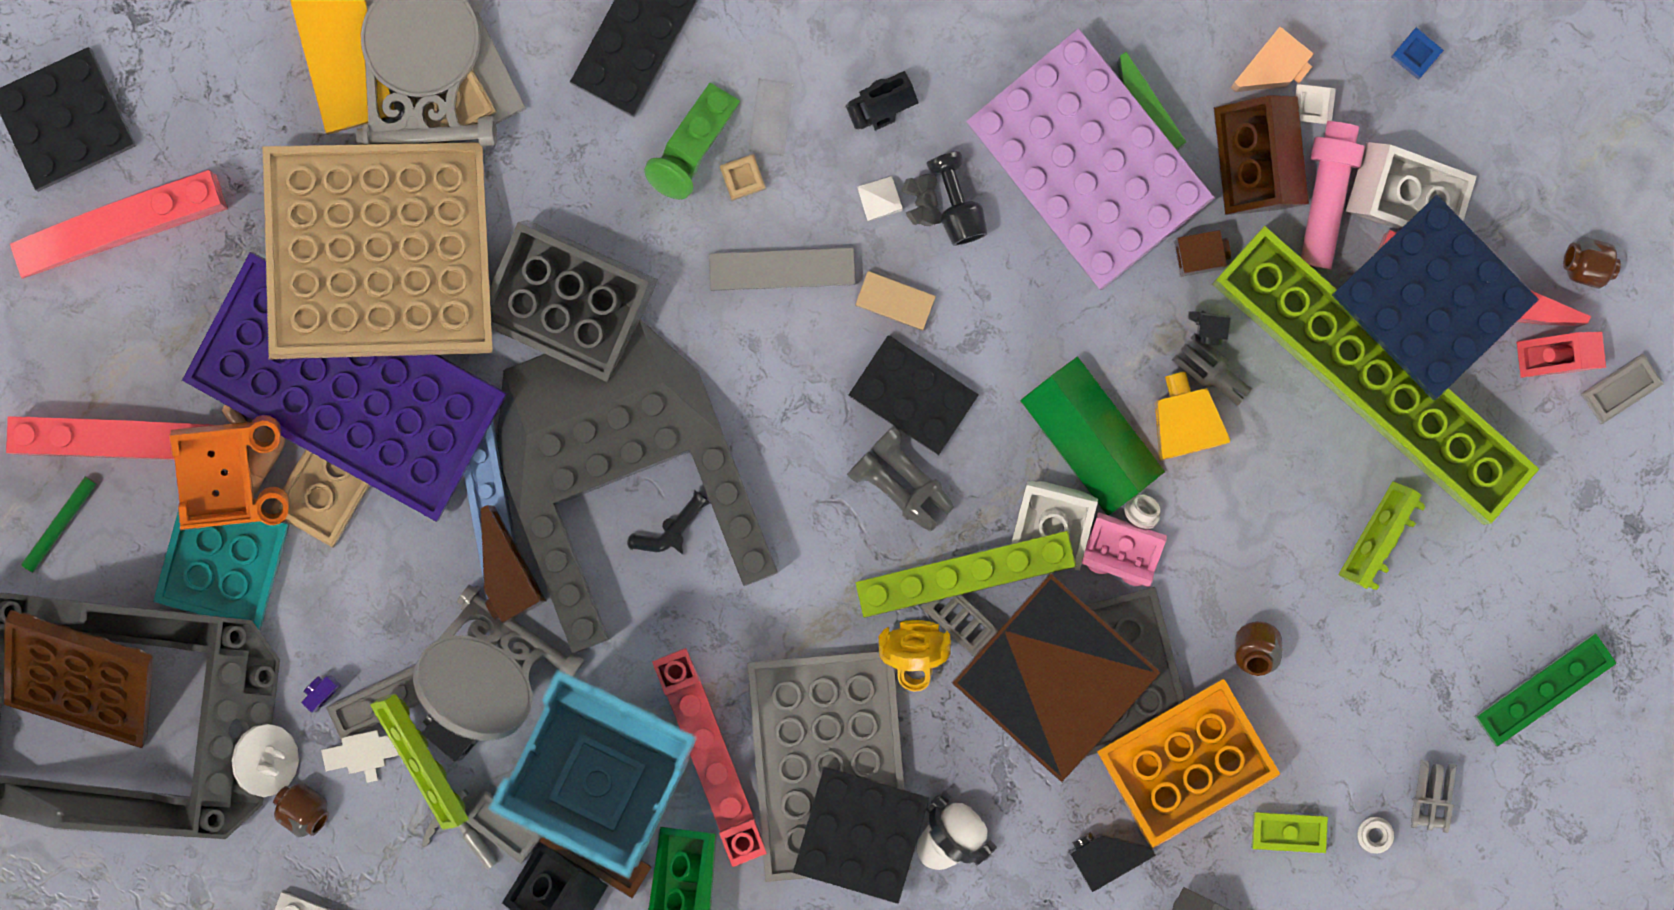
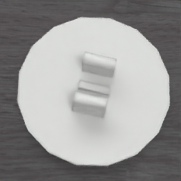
(265, 760)

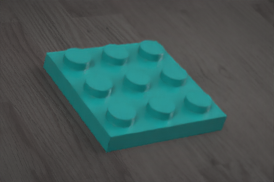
(222, 569)

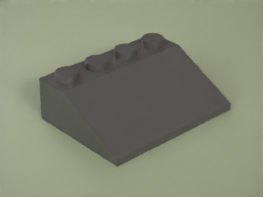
(567, 299)

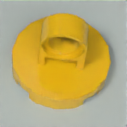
(914, 647)

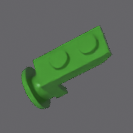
(690, 143)

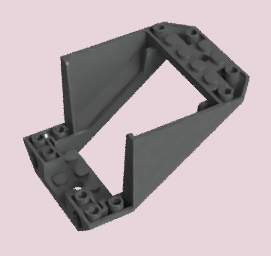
(237, 685)

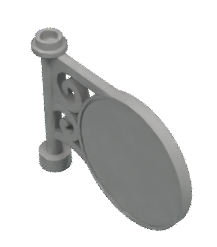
(420, 53)
(479, 685)

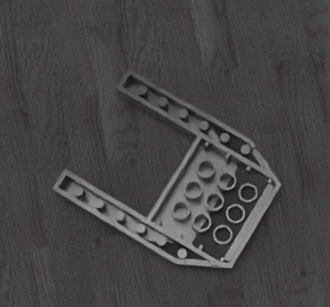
(579, 433)

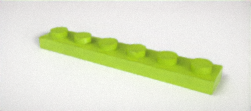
(966, 574)

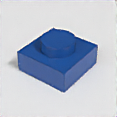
(1417, 53)

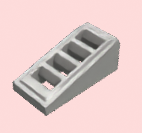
(976, 645)

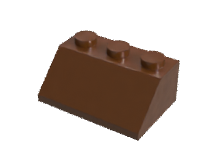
(1261, 155)

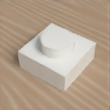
(1315, 103)

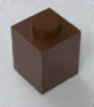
(1202, 253)

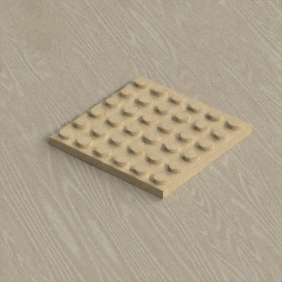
(376, 250)

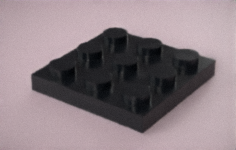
(63, 119)
(861, 835)

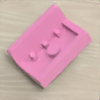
(1123, 550)

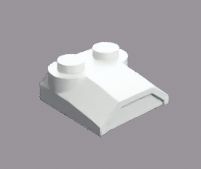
(1055, 509)

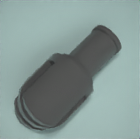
(1216, 374)

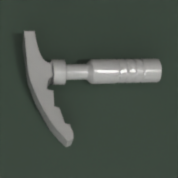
(471, 838)

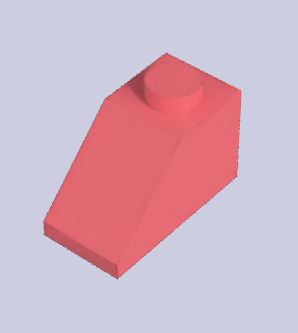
(1561, 354)

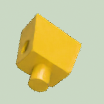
(1187, 420)

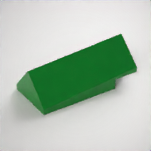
(1092, 436)
(683, 870)

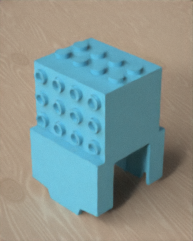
(595, 775)

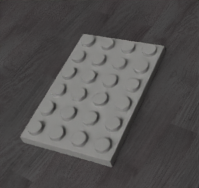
(811, 717)

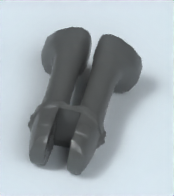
(889, 450)

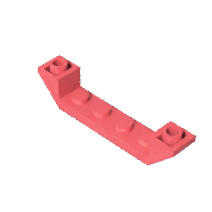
(710, 757)

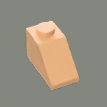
(1275, 64)

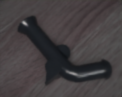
(672, 527)

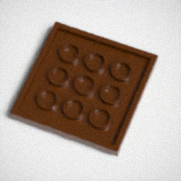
(77, 679)

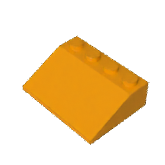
(1188, 764)

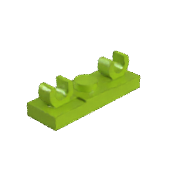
(1381, 535)

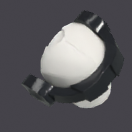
(953, 835)

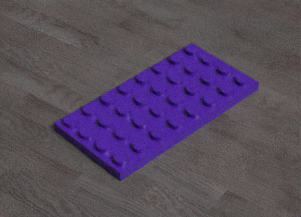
(383, 419)

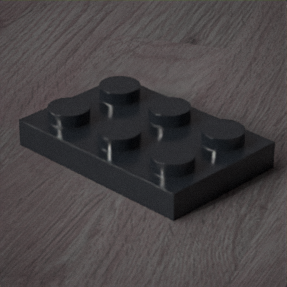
(913, 395)

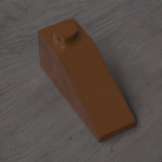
(506, 575)

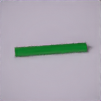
(58, 524)

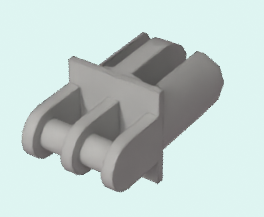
(1434, 796)

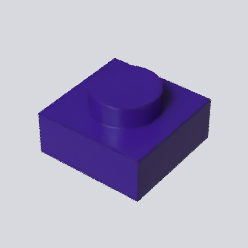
(319, 692)

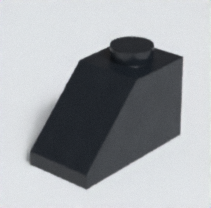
(1106, 858)

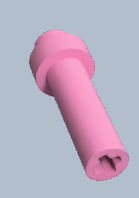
(1336, 156)

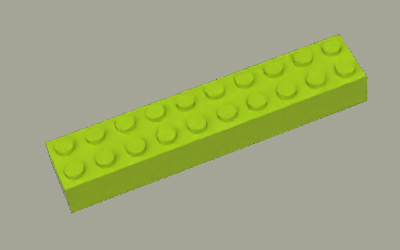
(1437, 435)

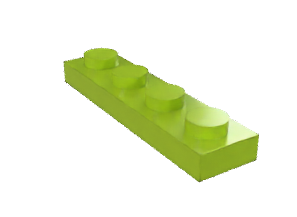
(414, 752)

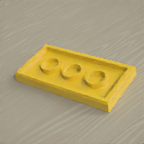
(336, 61)

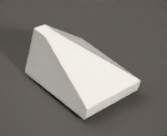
(880, 198)

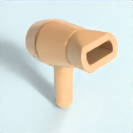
(259, 462)

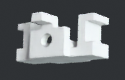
(360, 753)

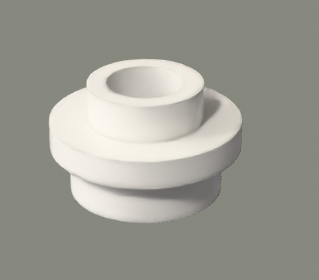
(1143, 511)
(1383, 843)

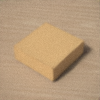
(742, 177)

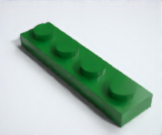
(1545, 689)

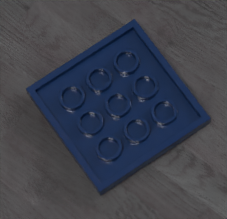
(1435, 297)

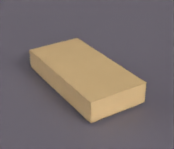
(895, 300)

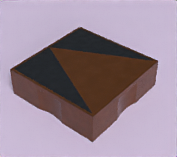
(1055, 677)

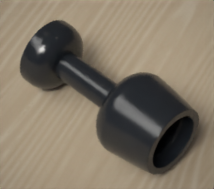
(963, 220)

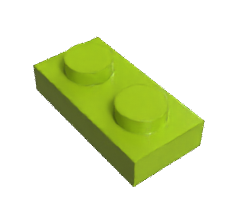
(1289, 832)

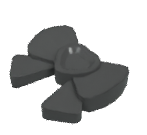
(926, 201)

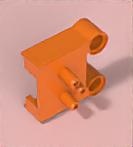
(202, 473)

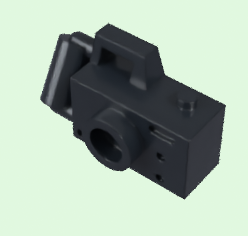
(882, 102)
(1211, 327)

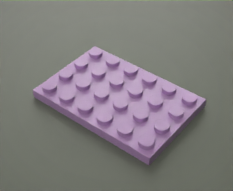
(1090, 159)

